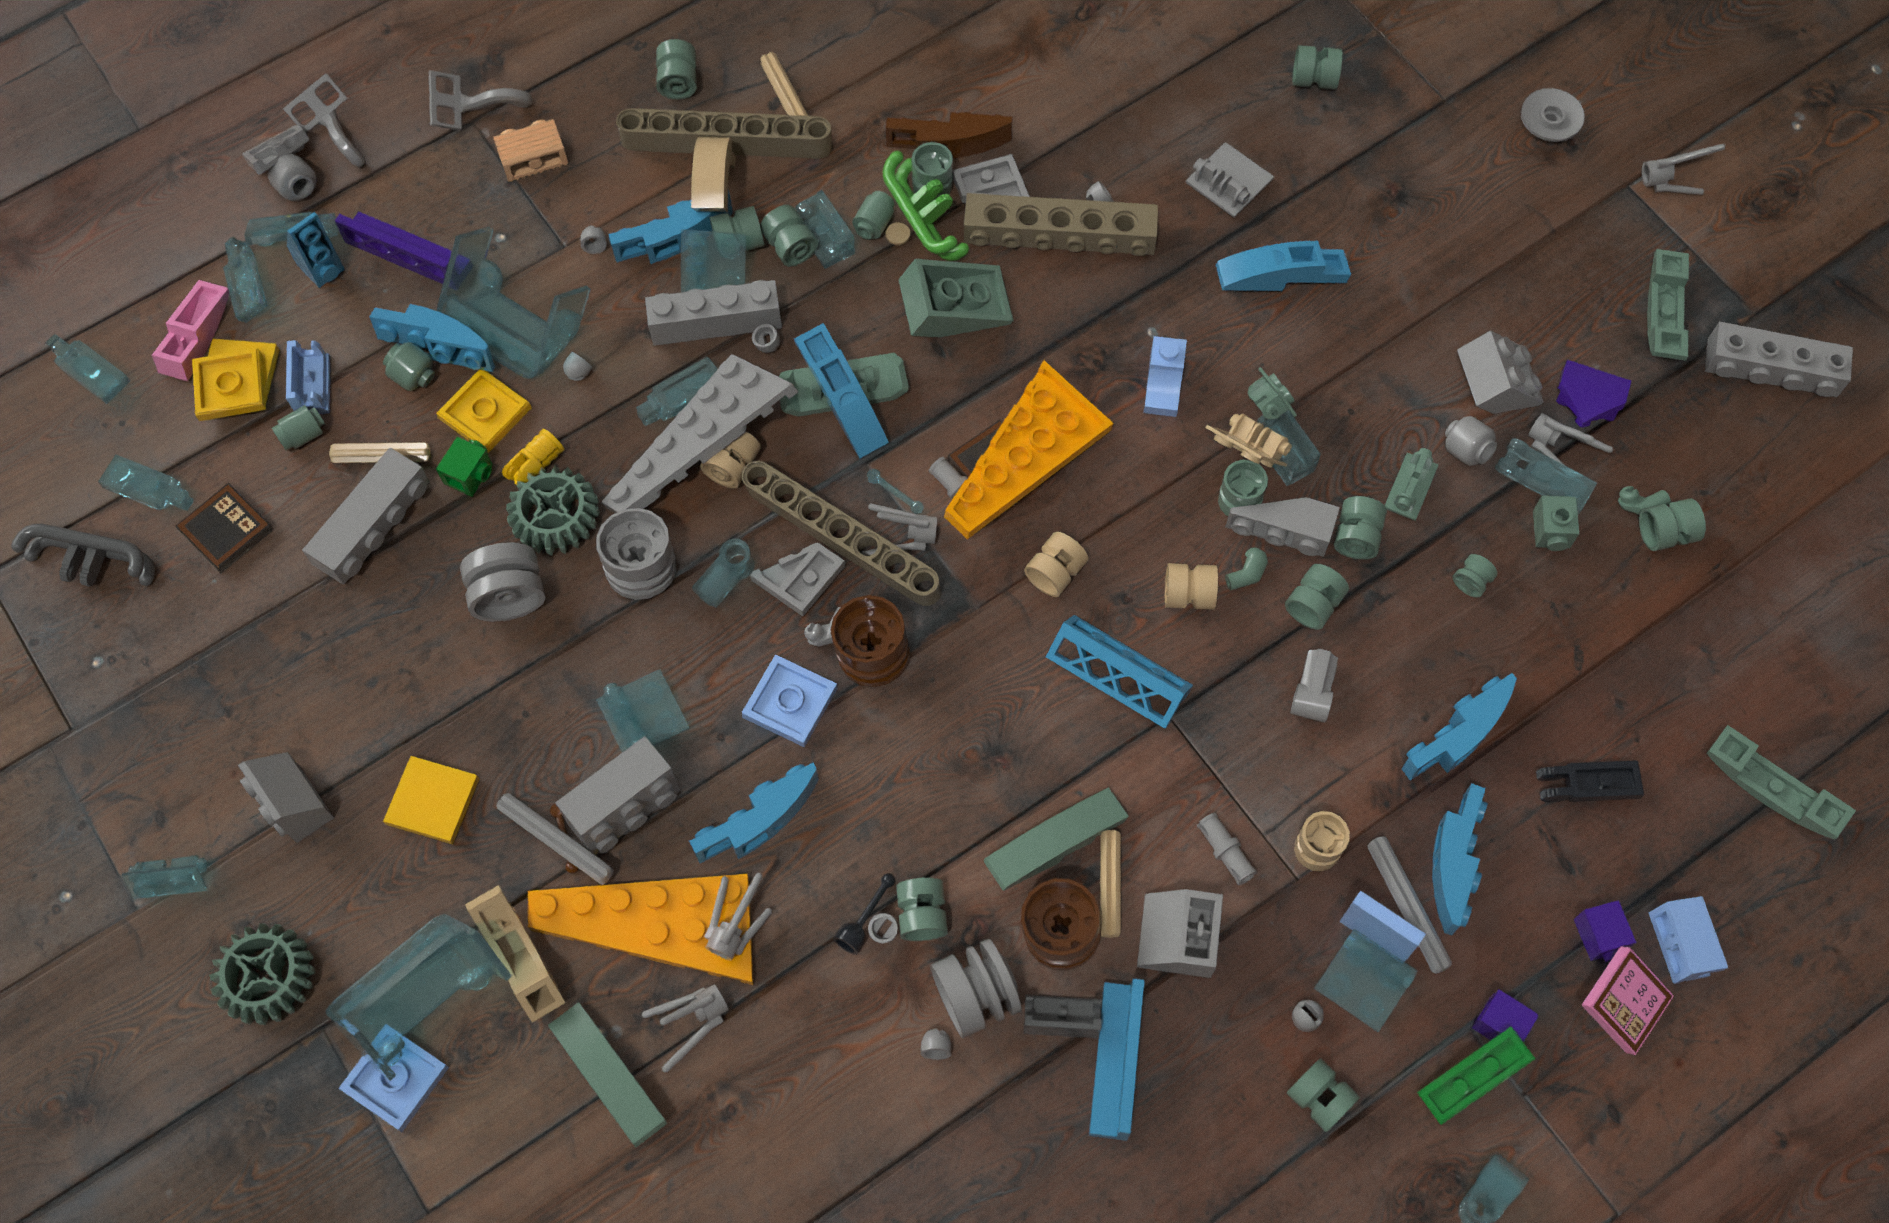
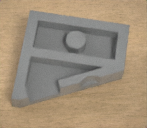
(267, 153)

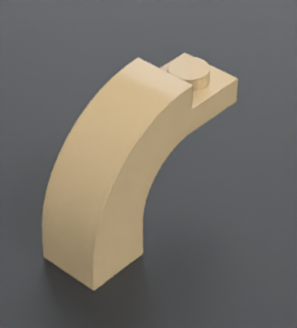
(710, 174)
(516, 950)

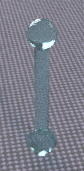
(874, 477)

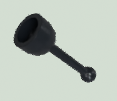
(852, 935)

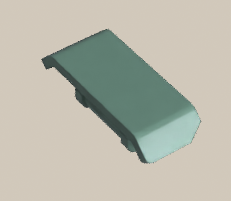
(879, 376)

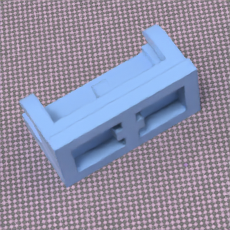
(308, 377)
(1687, 939)

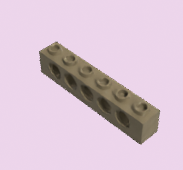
(1073, 215)

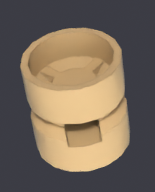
(729, 463)
(1057, 562)
(1191, 586)
(1321, 841)

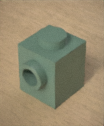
(1556, 522)

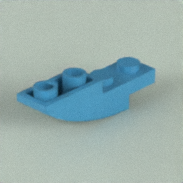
(661, 237)
(1283, 263)
(440, 334)
(842, 390)
(1466, 730)
(772, 810)
(1453, 867)

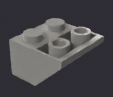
(1500, 374)
(285, 795)
(1180, 932)

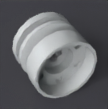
(636, 553)
(976, 987)

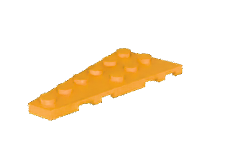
(1032, 444)
(648, 920)

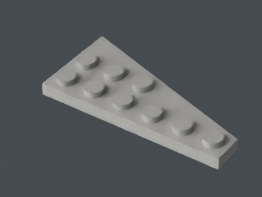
(700, 430)

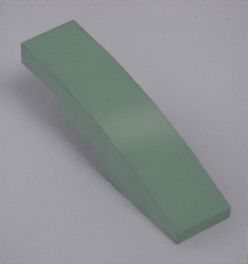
(1055, 839)
(607, 1075)

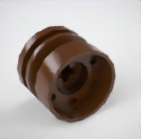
(865, 624)
(1064, 904)

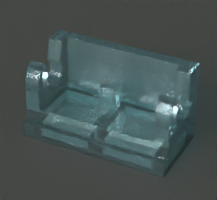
(828, 227)
(1303, 455)

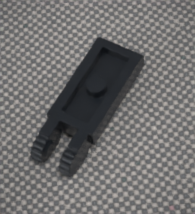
(1593, 781)

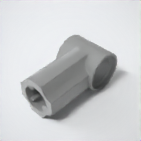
(1314, 693)

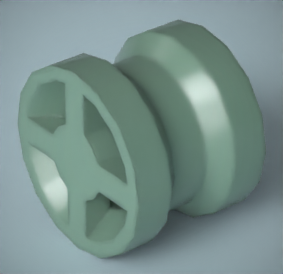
(1475, 575)

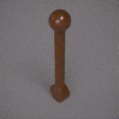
(555, 812)

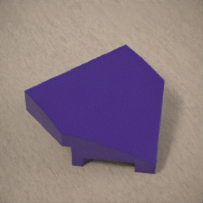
(1591, 393)

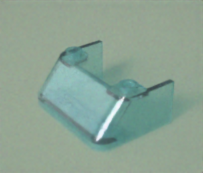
(512, 332)
(411, 986)

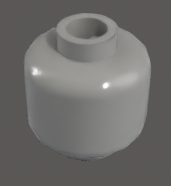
(292, 177)
(1470, 441)

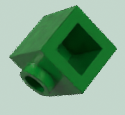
(465, 466)

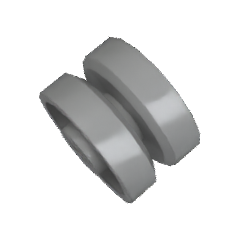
(502, 582)

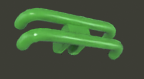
(918, 208)

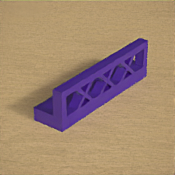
(395, 245)

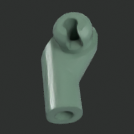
(1633, 502)
(1251, 572)

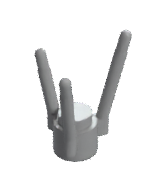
(1660, 171)
(1549, 431)
(920, 527)
(726, 939)
(705, 1004)

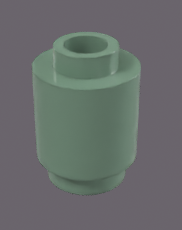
(873, 215)
(298, 427)

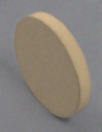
(897, 233)

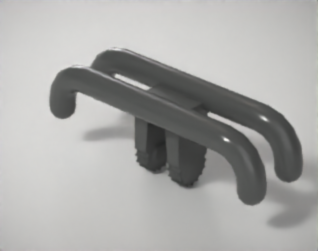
(83, 545)

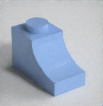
(1165, 376)

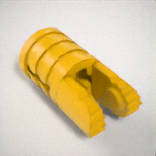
(536, 454)

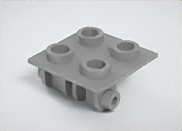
(1229, 179)

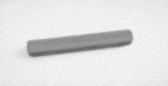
(555, 838)
(1409, 903)

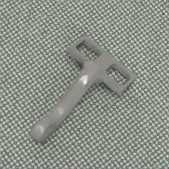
(461, 103)
(327, 116)

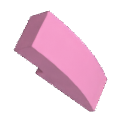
(191, 330)

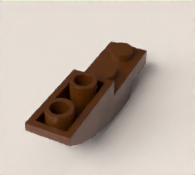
(962, 135)

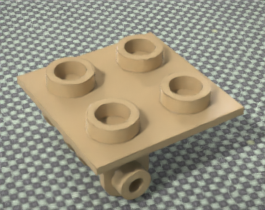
(1253, 440)

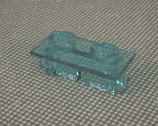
(154, 879)

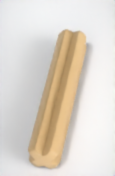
(782, 85)
(374, 451)
(1110, 883)

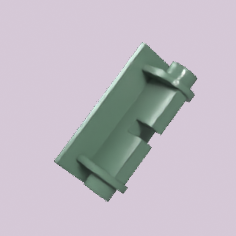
(1271, 396)
(1412, 484)

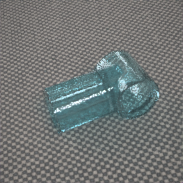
(723, 575)

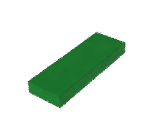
(1476, 1075)

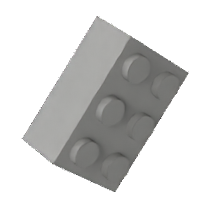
(619, 796)

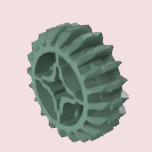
(555, 493)
(243, 1003)

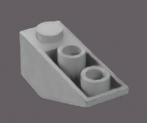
(1293, 523)

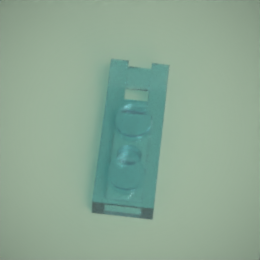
(1544, 474)

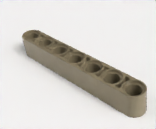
(750, 133)
(848, 546)

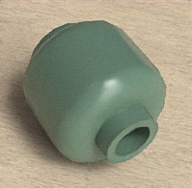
(409, 366)

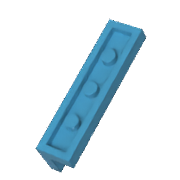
(1123, 659)
(1116, 1060)

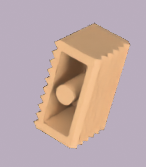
(530, 149)

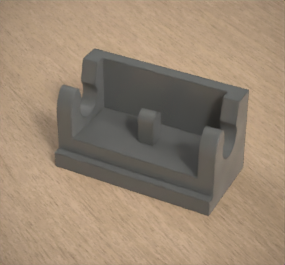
(1062, 1016)

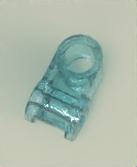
(1495, 1188)

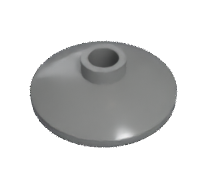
(1552, 114)

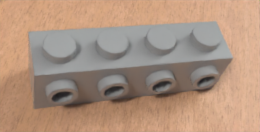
(712, 312)
(1778, 359)
(366, 516)

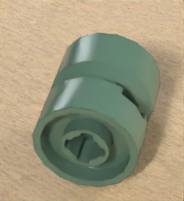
(1317, 67)
(676, 69)
(932, 162)
(744, 222)
(788, 235)
(1242, 485)
(1665, 526)
(1360, 527)
(1317, 596)
(922, 912)
(1313, 1084)

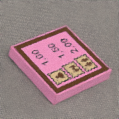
(1627, 1000)

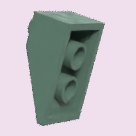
(953, 297)

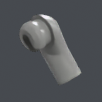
(819, 634)

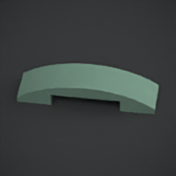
(1666, 305)
(1777, 788)

